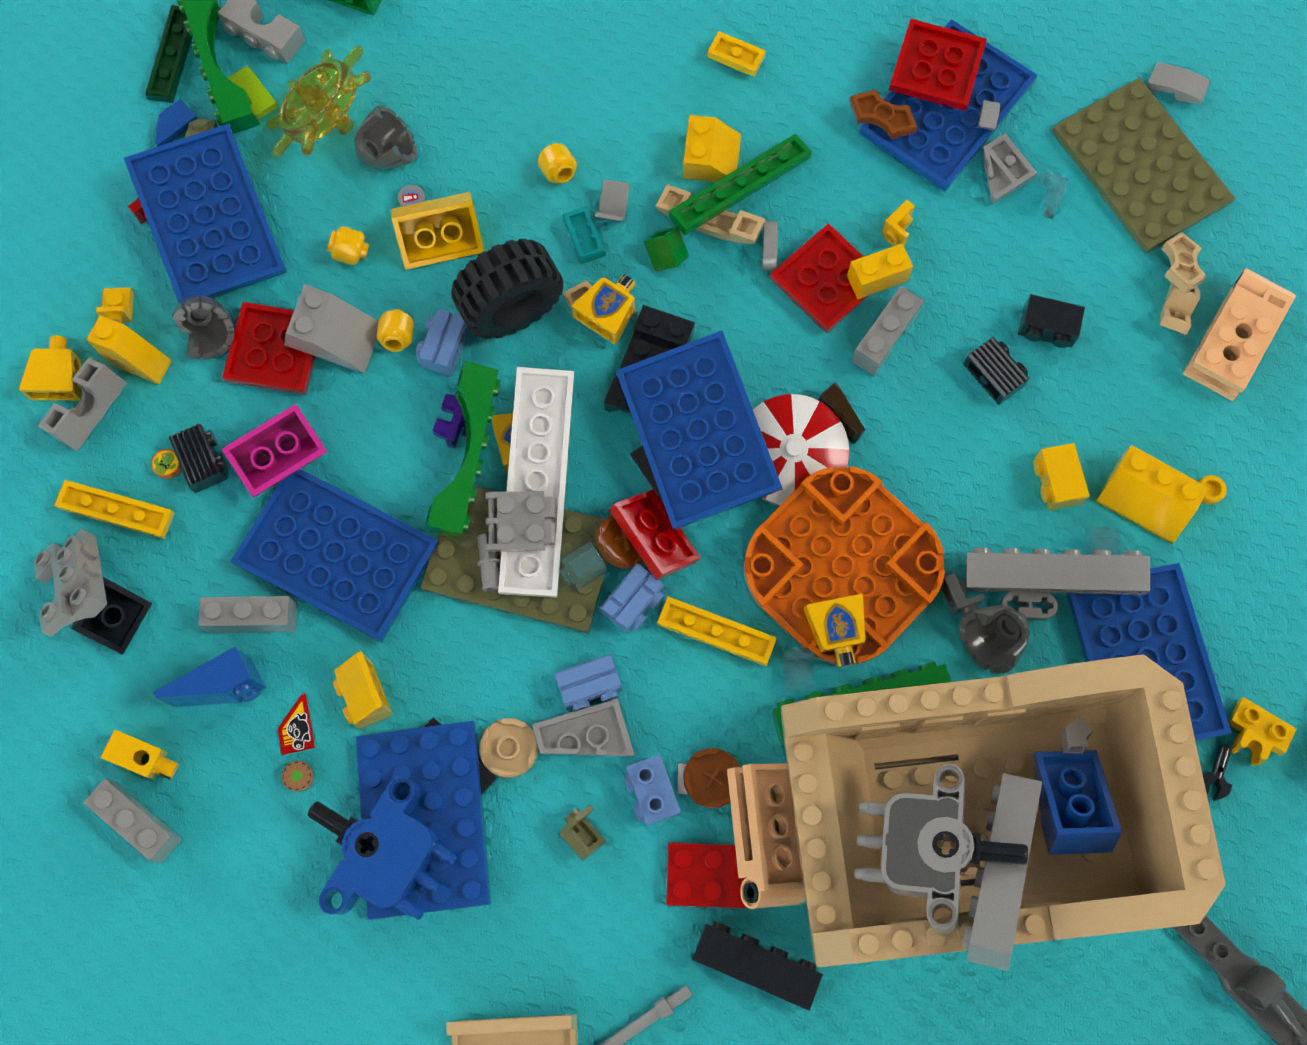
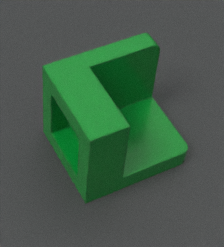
(666, 249)

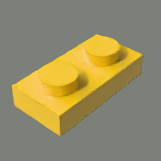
(736, 54)

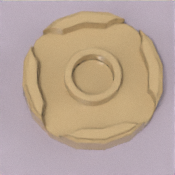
(508, 748)

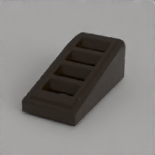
(838, 403)

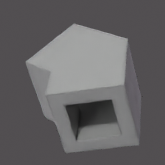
(989, 115)
(1075, 736)

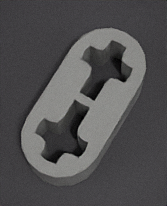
(769, 245)
(1029, 599)

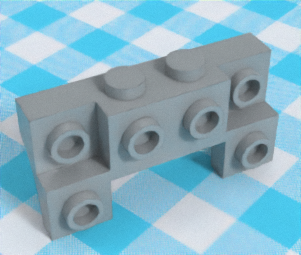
(76, 581)

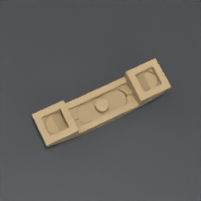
(727, 226)

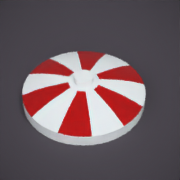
(800, 439)

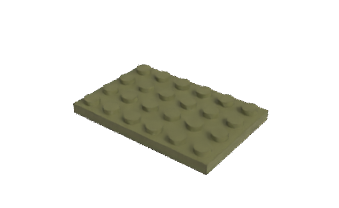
(1142, 165)
(456, 575)

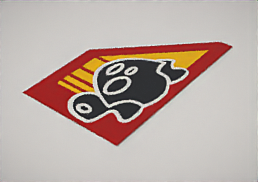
(296, 730)

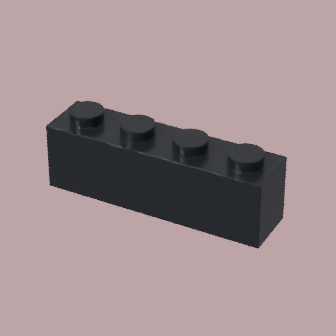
(758, 966)

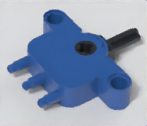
(395, 865)

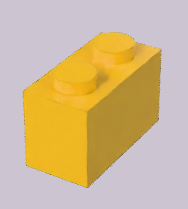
(879, 271)
(1061, 477)

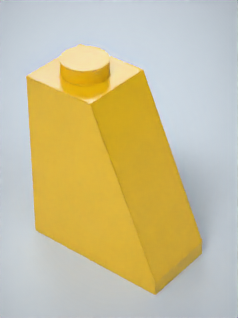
(128, 350)

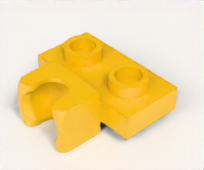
(1259, 731)

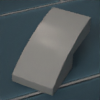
(1182, 82)

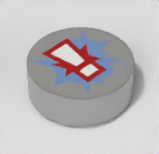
(411, 195)

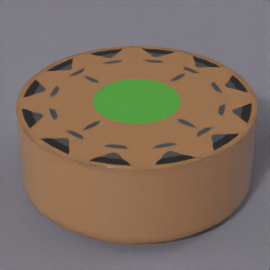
(297, 776)

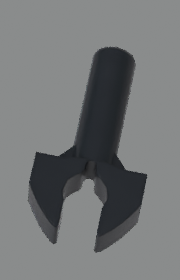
(1217, 773)

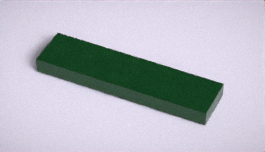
(169, 58)

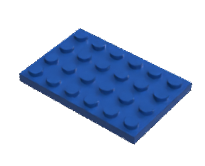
(947, 135)
(205, 214)
(698, 430)
(336, 553)
(1163, 630)
(447, 770)

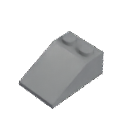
(332, 329)

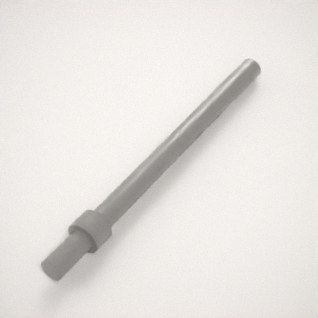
(663, 1008)

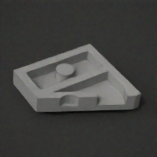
(1005, 168)

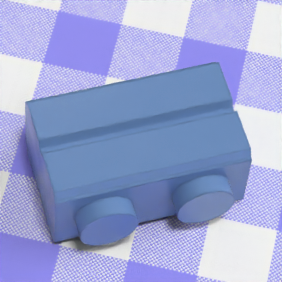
(443, 342)
(632, 599)
(589, 683)

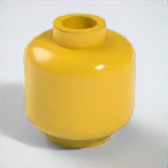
(557, 163)
(347, 245)
(395, 330)

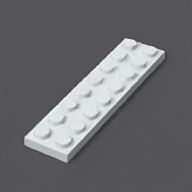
(538, 464)

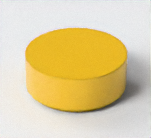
(1216, 491)

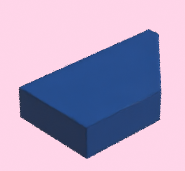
(173, 122)

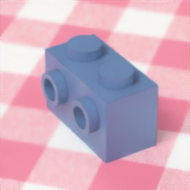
(652, 791)

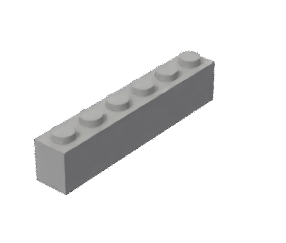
(1058, 572)
(1002, 884)

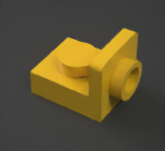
(897, 223)
(117, 304)

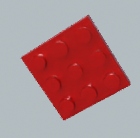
(937, 64)
(818, 278)
(259, 352)

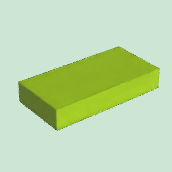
(261, 99)

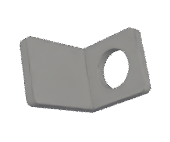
(613, 200)

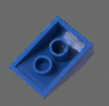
(219, 681)
(1075, 803)

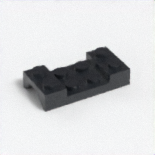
(653, 334)

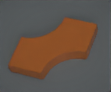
(872, 109)

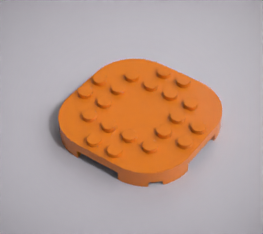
(842, 540)

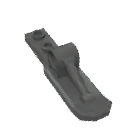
(1249, 984)

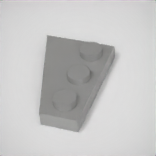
(587, 732)

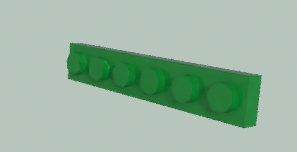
(739, 184)

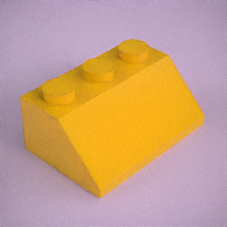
(437, 230)
(1152, 494)

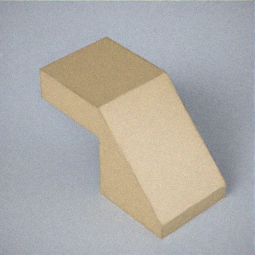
(1178, 309)

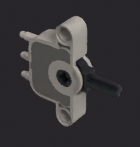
(911, 842)

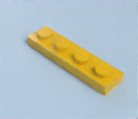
(114, 509)
(716, 631)

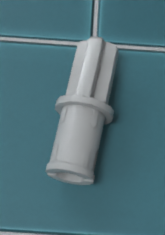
(488, 564)

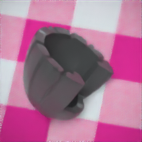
(384, 140)
(207, 325)
(995, 637)

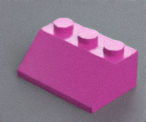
(274, 450)

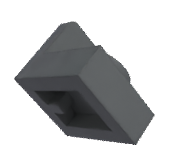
(955, 592)

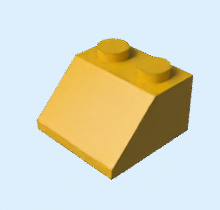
(710, 149)
(361, 691)

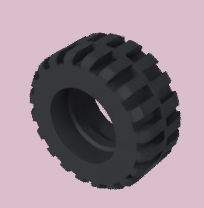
(507, 288)

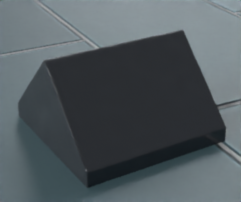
(117, 620)

